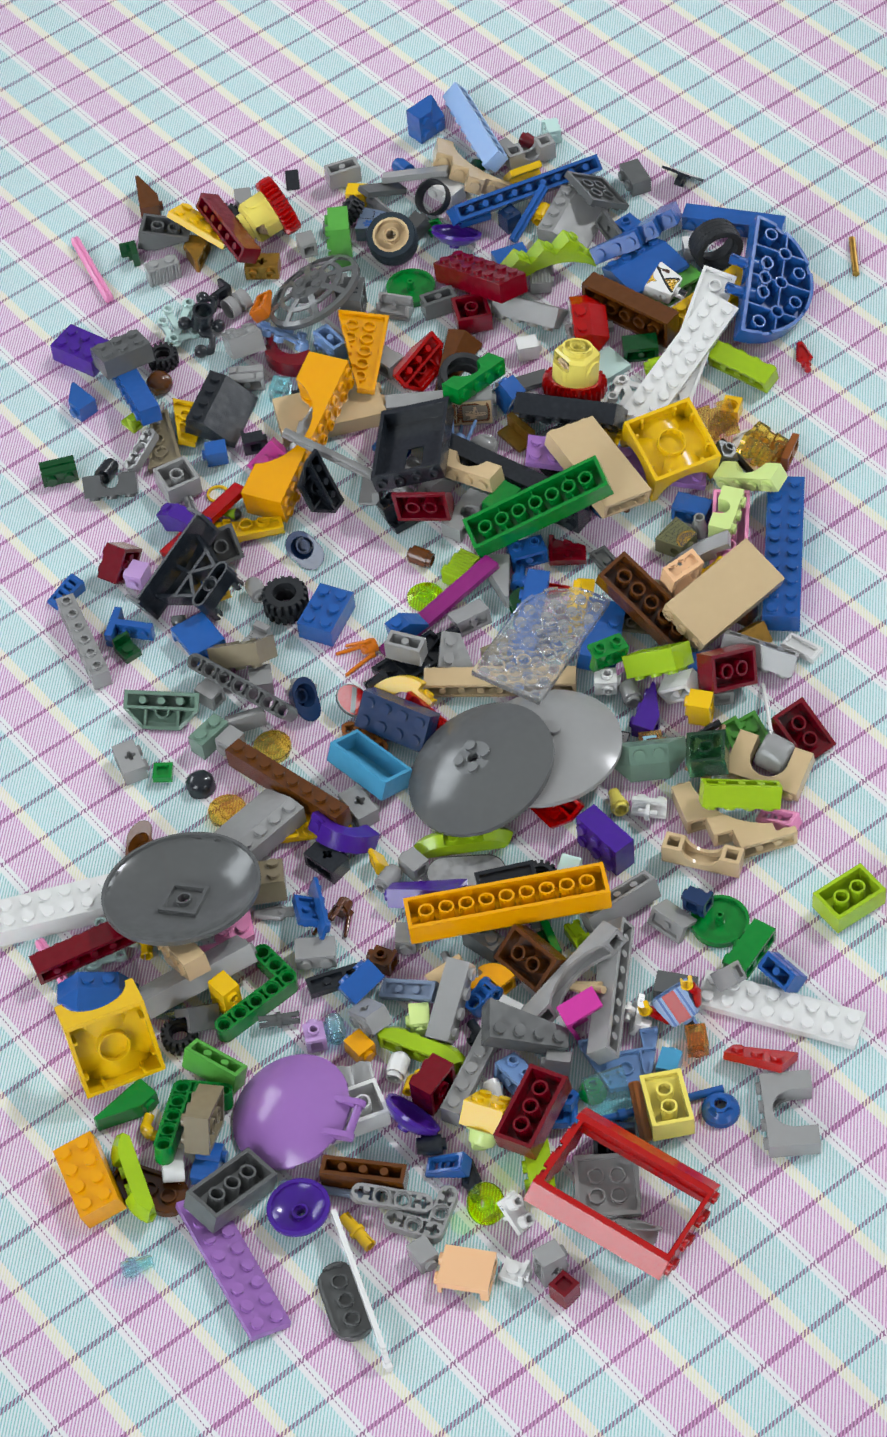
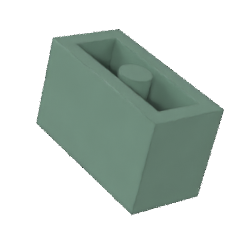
(203, 738)

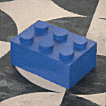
(326, 614)

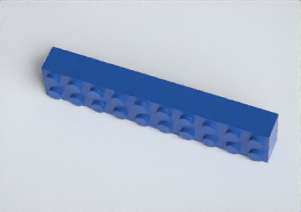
(784, 552)

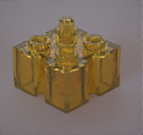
(718, 419)
(762, 445)

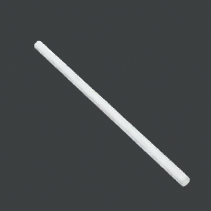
(767, 708)

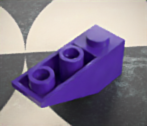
(647, 713)

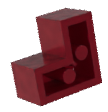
(116, 559)

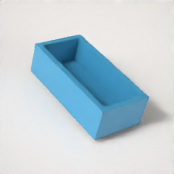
(369, 764)

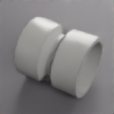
(236, 304)

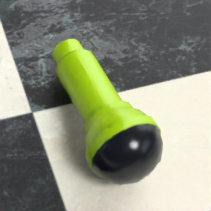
(234, 514)

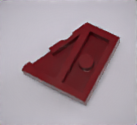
(565, 552)

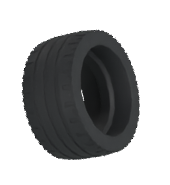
(708, 233)
(457, 362)

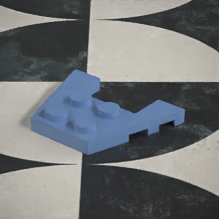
(634, 1061)

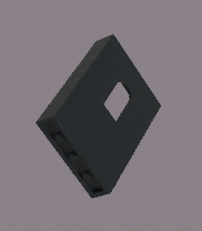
(409, 428)

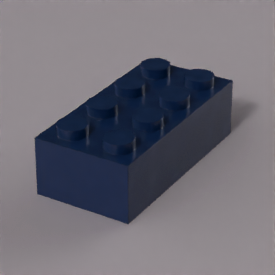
(396, 718)

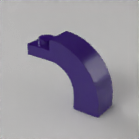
(341, 838)

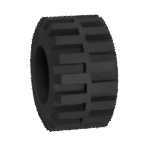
(284, 589)

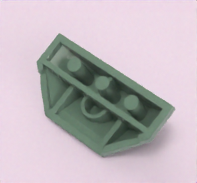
(161, 708)
(651, 758)

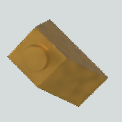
(197, 251)

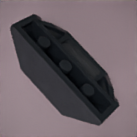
(318, 485)

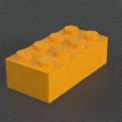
(89, 1179)

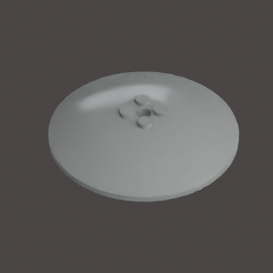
(584, 740)

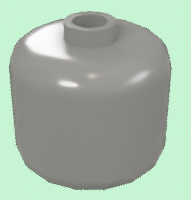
(774, 753)

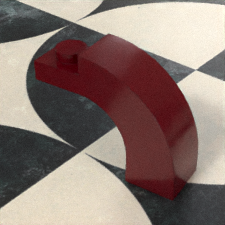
(282, 362)

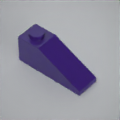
(174, 517)

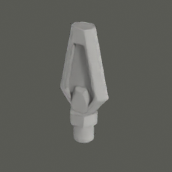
(276, 912)

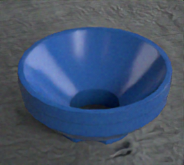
(720, 1117)

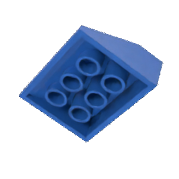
(638, 265)

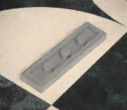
(415, 174)

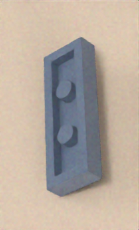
(408, 990)

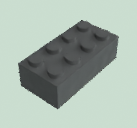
(230, 1190)

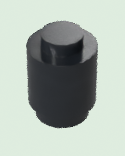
(107, 470)
(431, 1145)

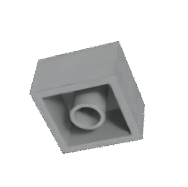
(243, 341)
(177, 480)

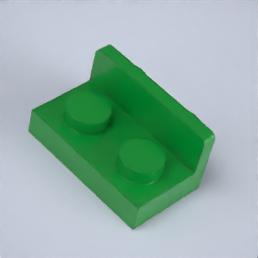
(607, 652)

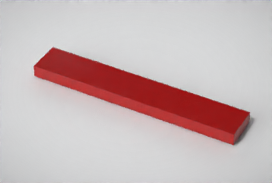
(214, 510)

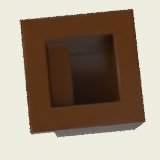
(383, 959)

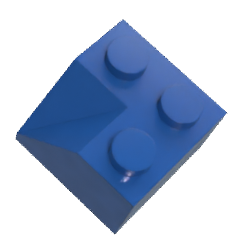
(425, 119)

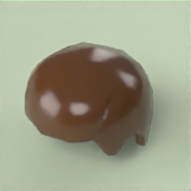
(159, 382)

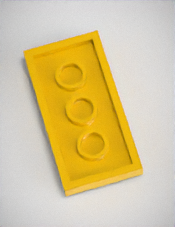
(195, 222)

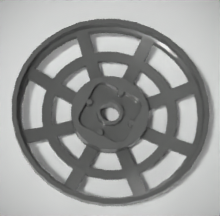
(311, 287)

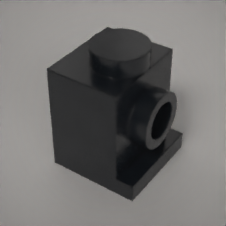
(253, 442)

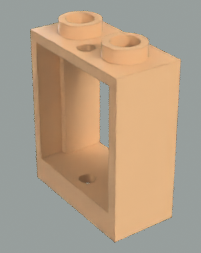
(676, 577)

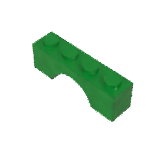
(464, 387)

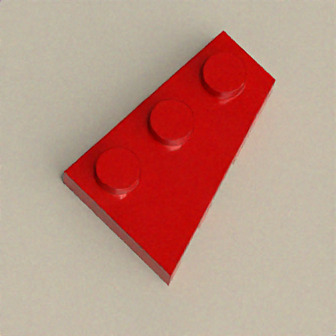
(761, 1058)

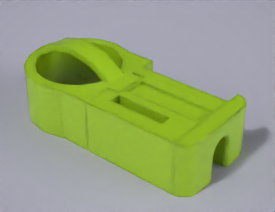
(575, 933)

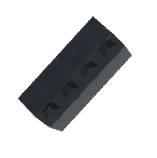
(220, 410)

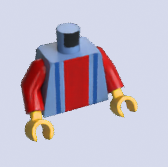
(675, 1004)

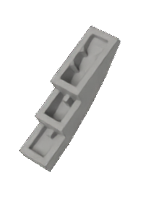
(709, 547)

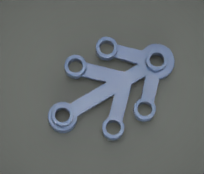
(281, 334)

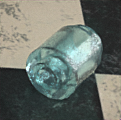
(334, 1029)

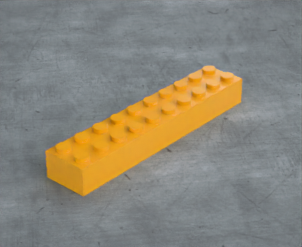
(507, 902)

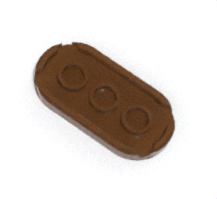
(163, 1194)

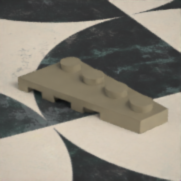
(167, 445)

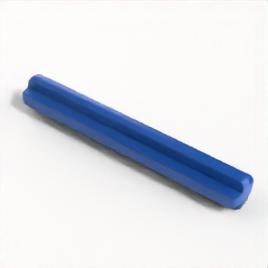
(529, 213)

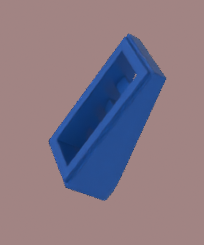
(73, 583)
(461, 1168)

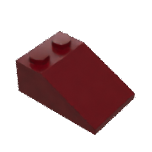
(802, 728)

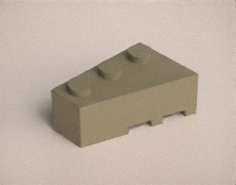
(244, 653)

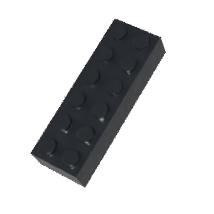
(568, 410)

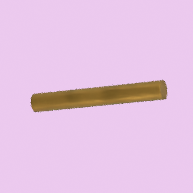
(853, 254)

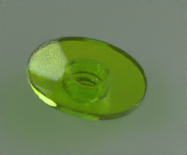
(422, 594)
(490, 1195)

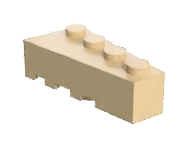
(186, 959)

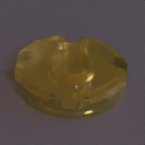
(274, 745)
(224, 808)

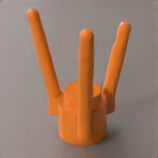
(366, 646)

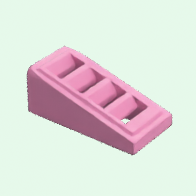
(791, 818)

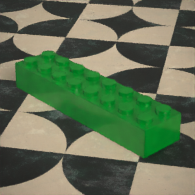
(538, 506)

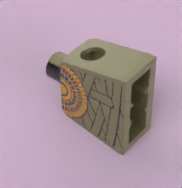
(675, 538)

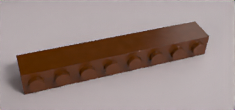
(284, 781)

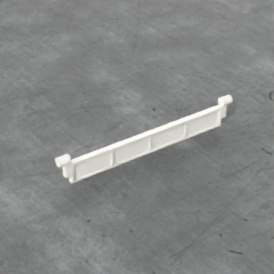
(336, 1221)

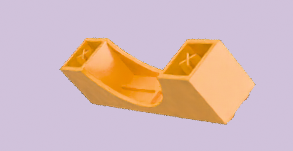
(273, 484)

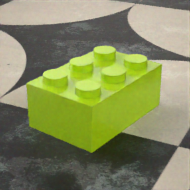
(658, 660)
(849, 898)

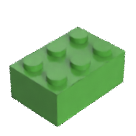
(338, 233)

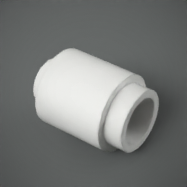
(397, 1067)

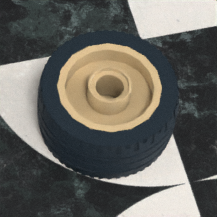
(392, 238)

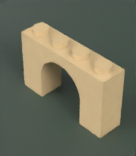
(792, 778)

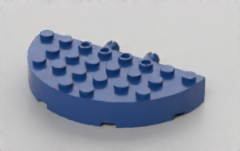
(773, 285)

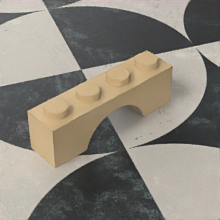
(483, 476)
(679, 850)

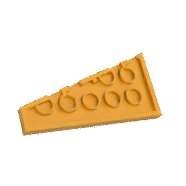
(364, 342)

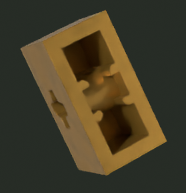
(267, 267)

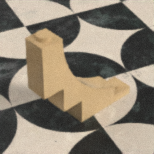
(722, 829)

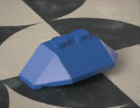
(90, 990)

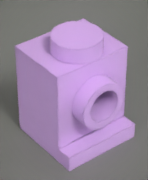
(314, 1036)

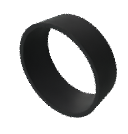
(420, 192)

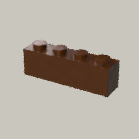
(346, 1172)

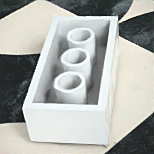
(375, 1113)

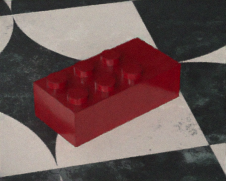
(532, 1111)

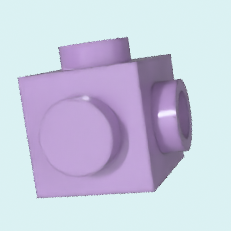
(137, 574)

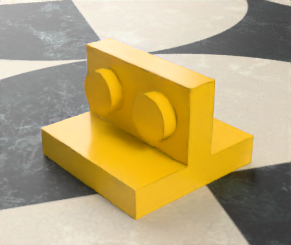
(523, 172)

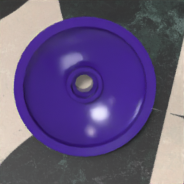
(455, 235)
(410, 1116)
(294, 1198)

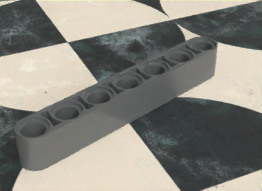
(249, 690)

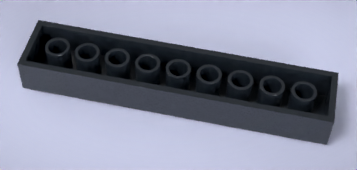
(514, 473)

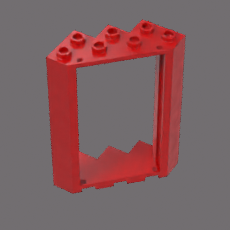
(603, 1230)

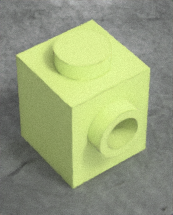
(418, 1017)

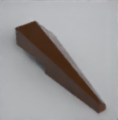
(456, 342)

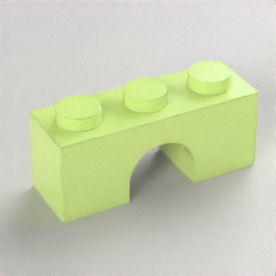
(730, 501)

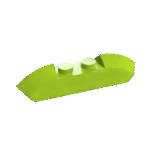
(442, 845)
(417, 1047)
(139, 1198)

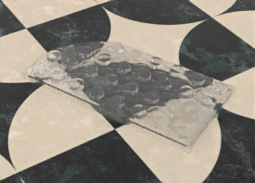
(540, 641)

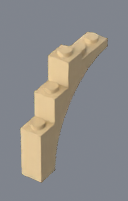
(462, 171)

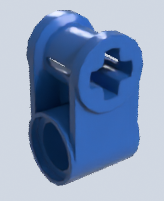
(481, 994)

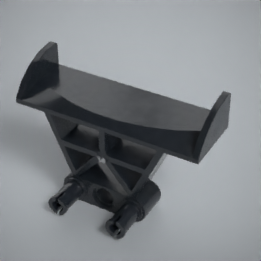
(183, 568)

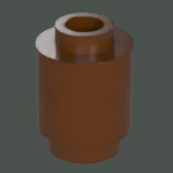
(420, 556)

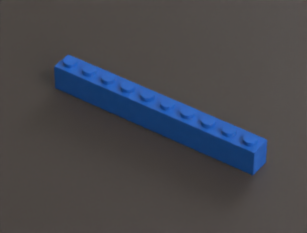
(520, 191)

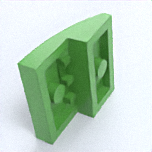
(749, 722)

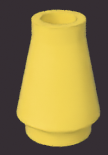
(618, 804)

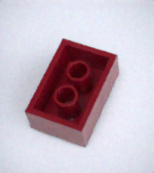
(727, 668)

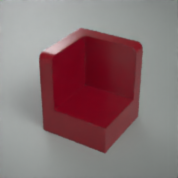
(564, 1289)

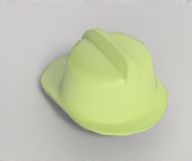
(480, 1140)

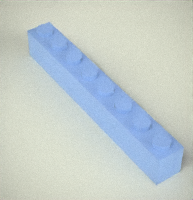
(475, 128)

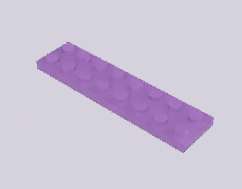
(238, 1277)

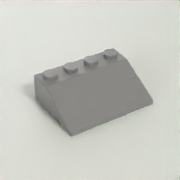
(569, 213)
(264, 822)

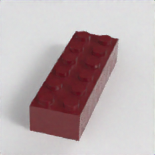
(480, 277)

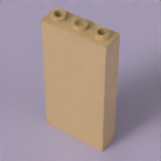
(357, 414)
(587, 438)
(722, 595)

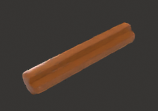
(640, 1111)

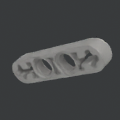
(391, 1202)

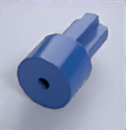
(516, 578)

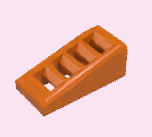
(261, 306)

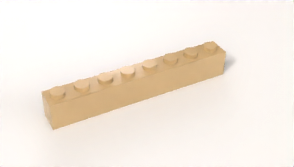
(460, 683)

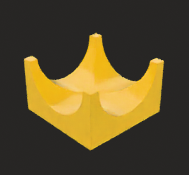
(671, 445)
(112, 1042)

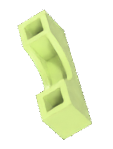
(766, 478)

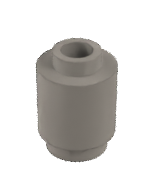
(254, 588)
(630, 693)
(387, 876)

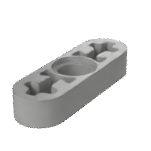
(146, 440)

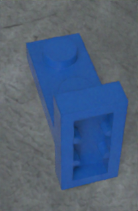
(136, 629)

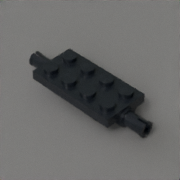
(390, 668)

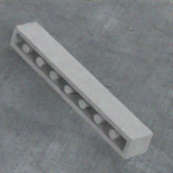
(607, 1022)

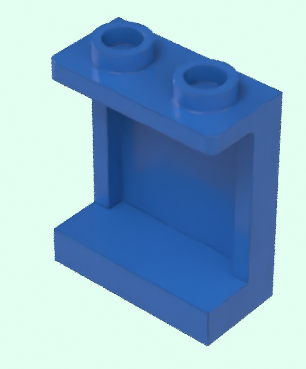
(197, 635)

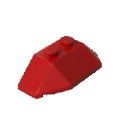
(589, 320)
(420, 364)
(560, 814)

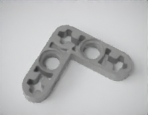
(432, 1223)

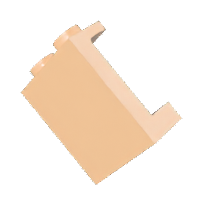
(466, 1270)

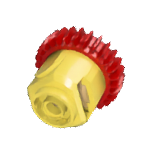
(267, 212)
(575, 372)

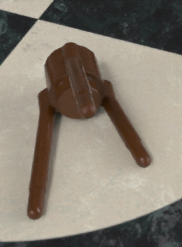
(341, 909)

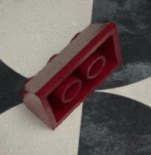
(423, 506)

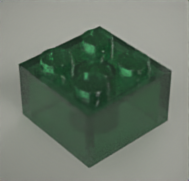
(707, 753)

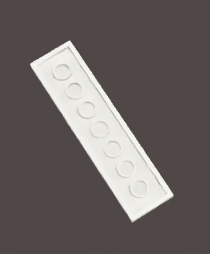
(785, 1011)

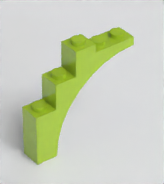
(543, 254)

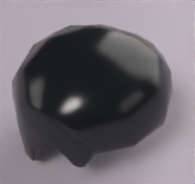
(200, 784)

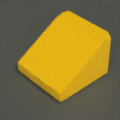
(377, 861)

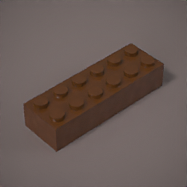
(633, 309)
(639, 597)

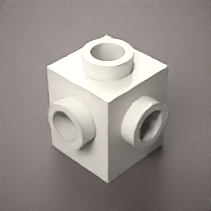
(606, 681)

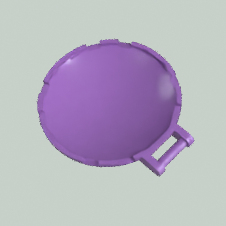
(295, 1111)

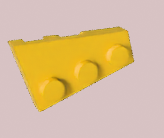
(181, 410)

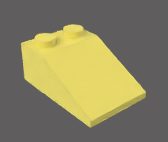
(667, 1104)

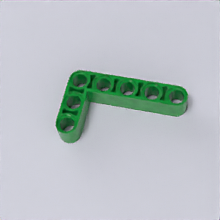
(262, 996)
(170, 1127)

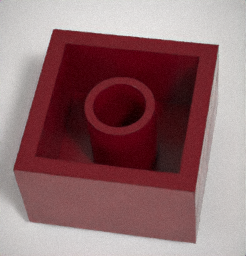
(472, 313)
(432, 1083)

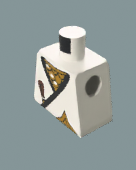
(664, 285)

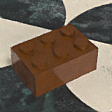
(529, 956)

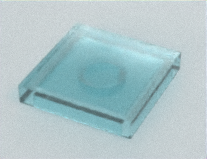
(607, 1090)

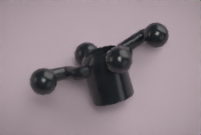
(202, 322)

